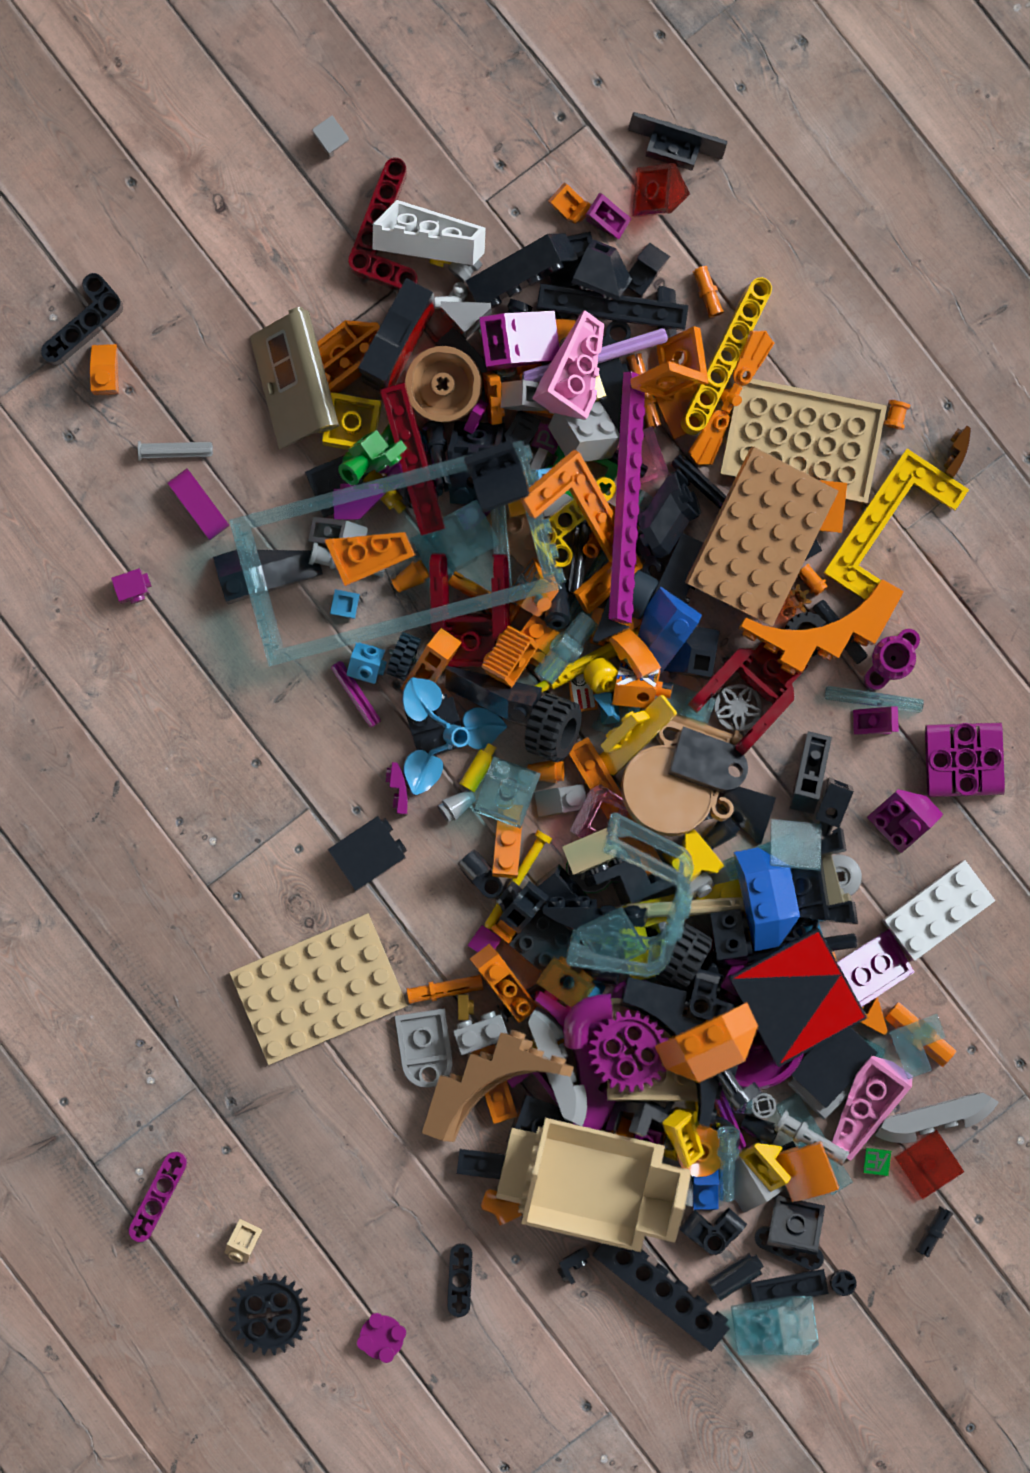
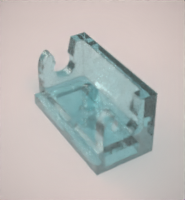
(680, 699)

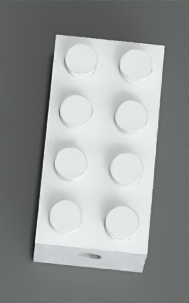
(938, 910)

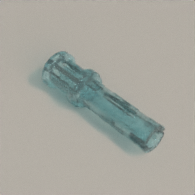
(727, 1154)

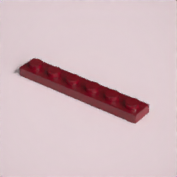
(406, 430)

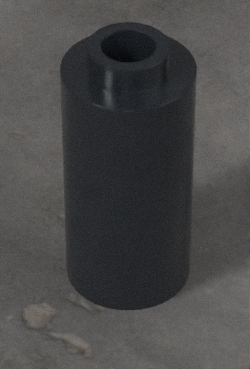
(558, 614)
(736, 1276)

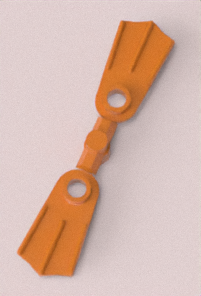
(751, 358)

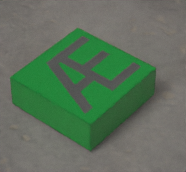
(877, 1161)

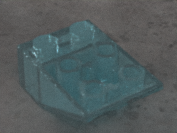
(776, 1326)

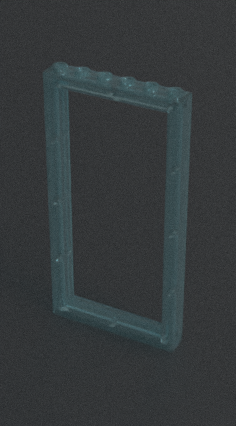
(261, 600)

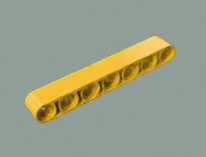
(734, 347)

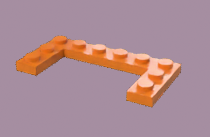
(576, 477)

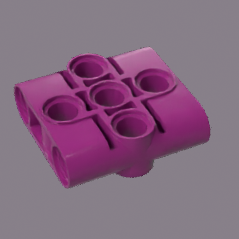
(940, 778)

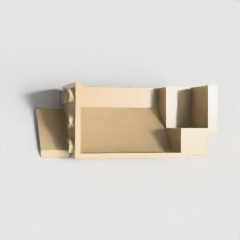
(593, 1185)

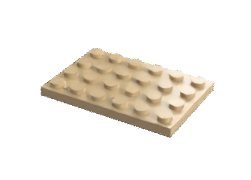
(810, 431)
(318, 989)

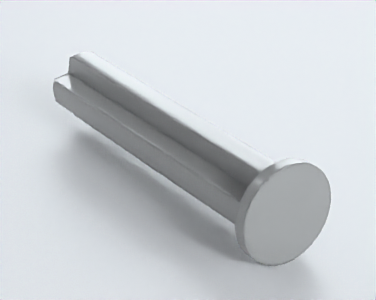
(172, 450)

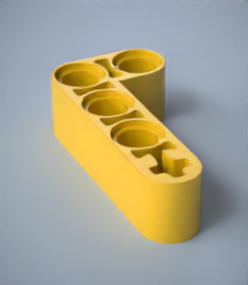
(577, 517)

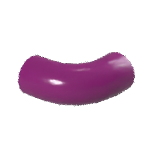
(582, 1016)

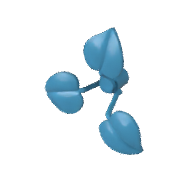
(479, 729)

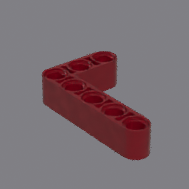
(367, 252)

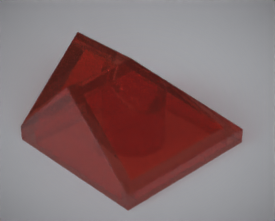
(658, 190)

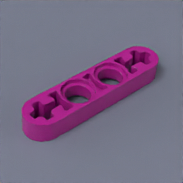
(158, 1196)

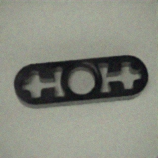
(803, 1261)
(453, 1298)

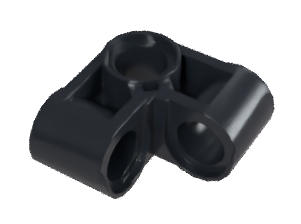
(479, 873)
(707, 989)
(726, 1227)

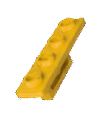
(635, 733)

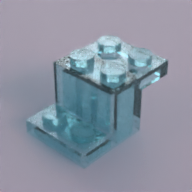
(462, 541)

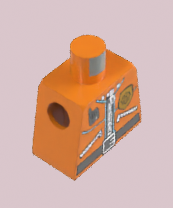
(538, 603)

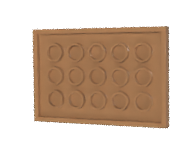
(761, 536)

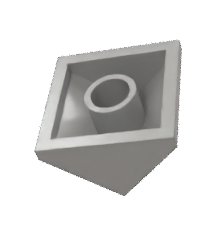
(465, 315)
(749, 1189)

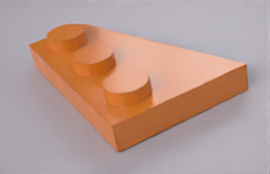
(368, 554)

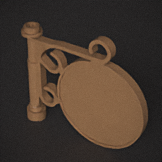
(662, 800)

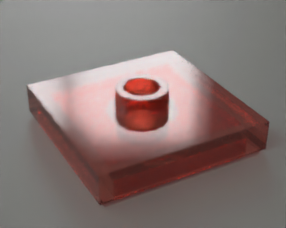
(929, 1164)

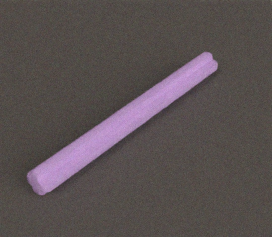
(611, 351)

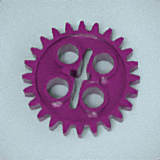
(609, 1063)

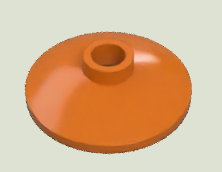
(709, 1162)

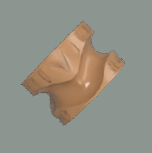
(441, 365)

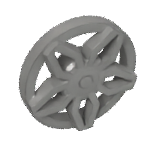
(738, 707)

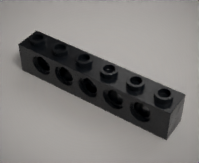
(707, 1336)

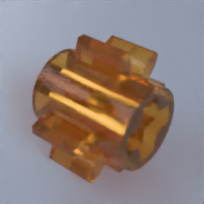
(801, 595)

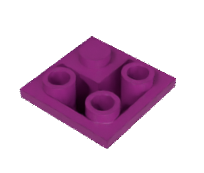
(905, 818)

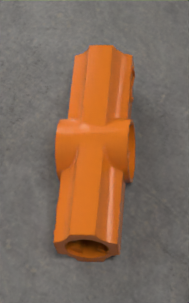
(939, 1050)

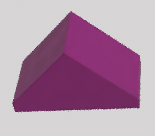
(607, 216)

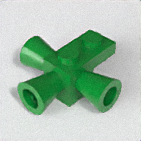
(370, 454)

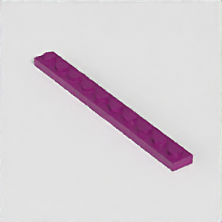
(627, 502)

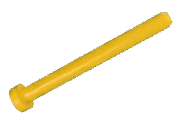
(522, 871)

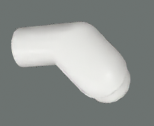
(458, 294)

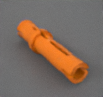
(651, 416)
(444, 989)

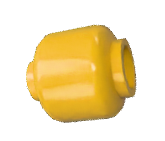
(601, 675)

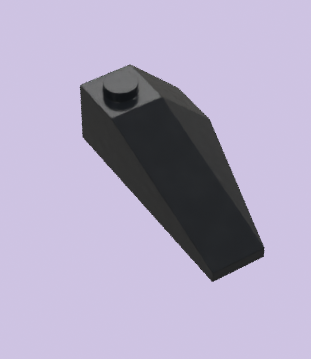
(278, 566)
(510, 703)

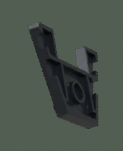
(812, 889)

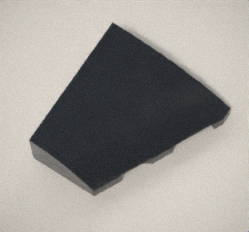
(750, 811)

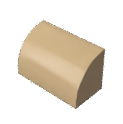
(587, 852)

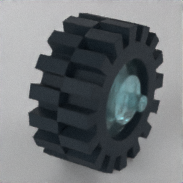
(403, 656)

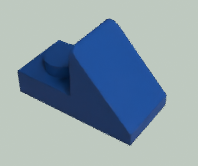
(706, 1191)

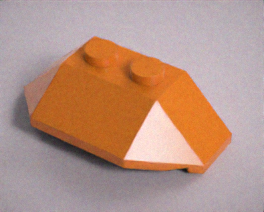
(344, 350)
(711, 1045)

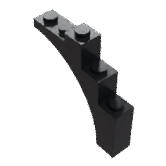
(667, 1007)

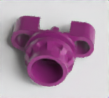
(903, 658)

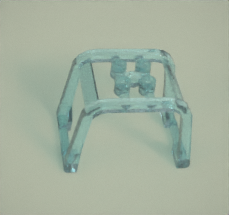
(659, 946)

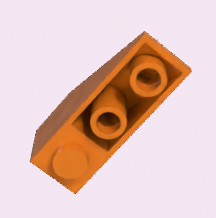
(504, 983)

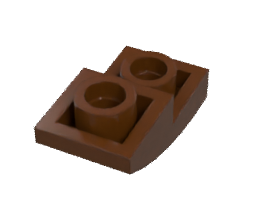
(960, 446)

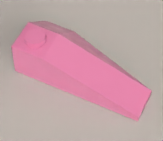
(571, 377)
(871, 1099)

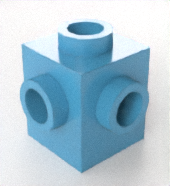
(366, 663)

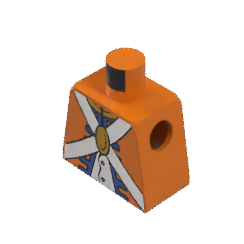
(638, 692)

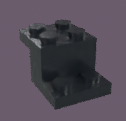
(628, 880)

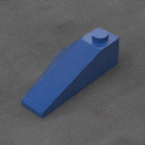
(667, 626)

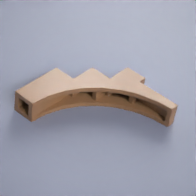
(458, 1094)

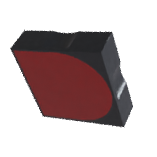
(397, 336)

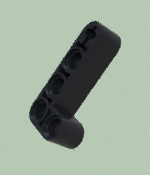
(79, 325)

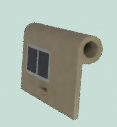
(293, 378)

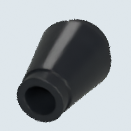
(721, 833)
(760, 1129)

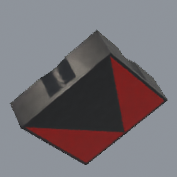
(798, 997)

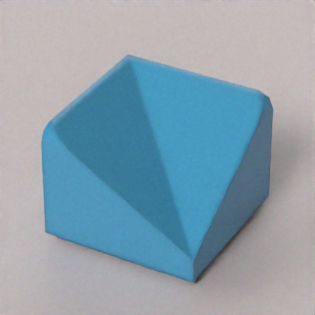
(608, 712)

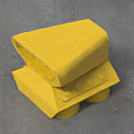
(702, 855)

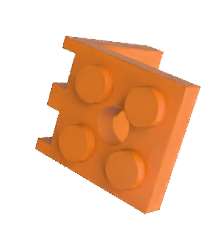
(670, 375)

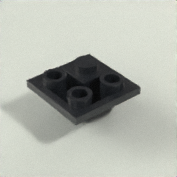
(602, 271)
(696, 655)

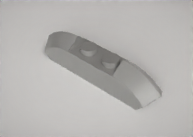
(570, 1098)
(969, 1108)

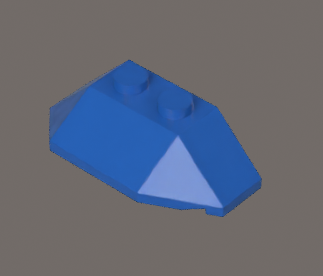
(767, 898)

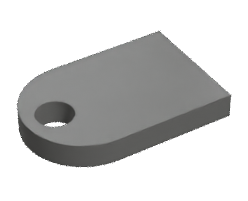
(424, 1044)

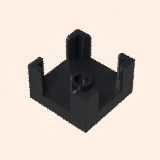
(642, 1117)

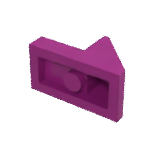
(875, 720)

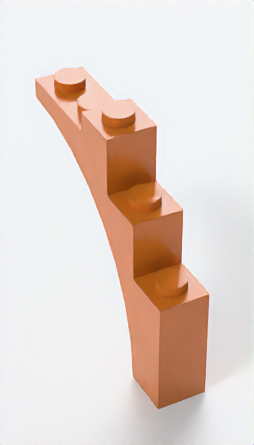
(798, 645)

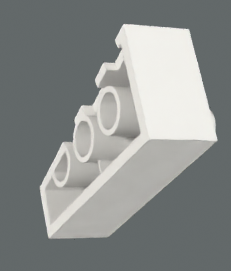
(428, 234)

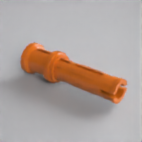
(473, 589)

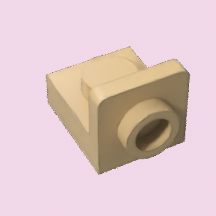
(242, 1241)

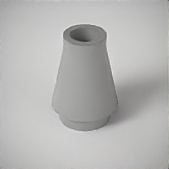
(456, 805)

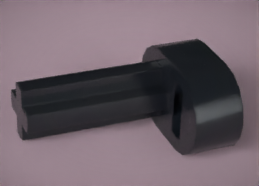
(738, 1095)

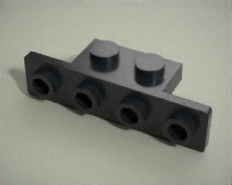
(675, 143)

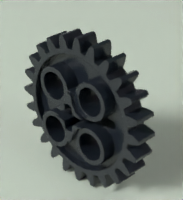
(266, 1290)

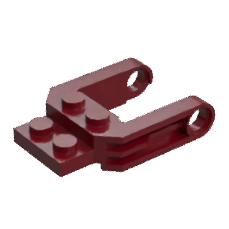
(475, 631)
(765, 676)

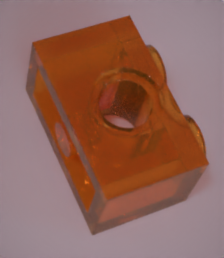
(551, 981)

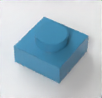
(345, 604)

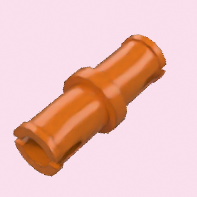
(708, 291)

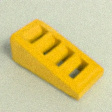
(674, 1126)

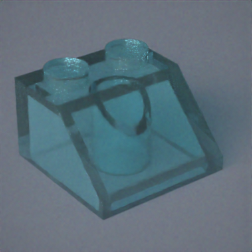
(507, 792)

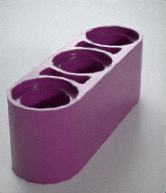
(198, 504)

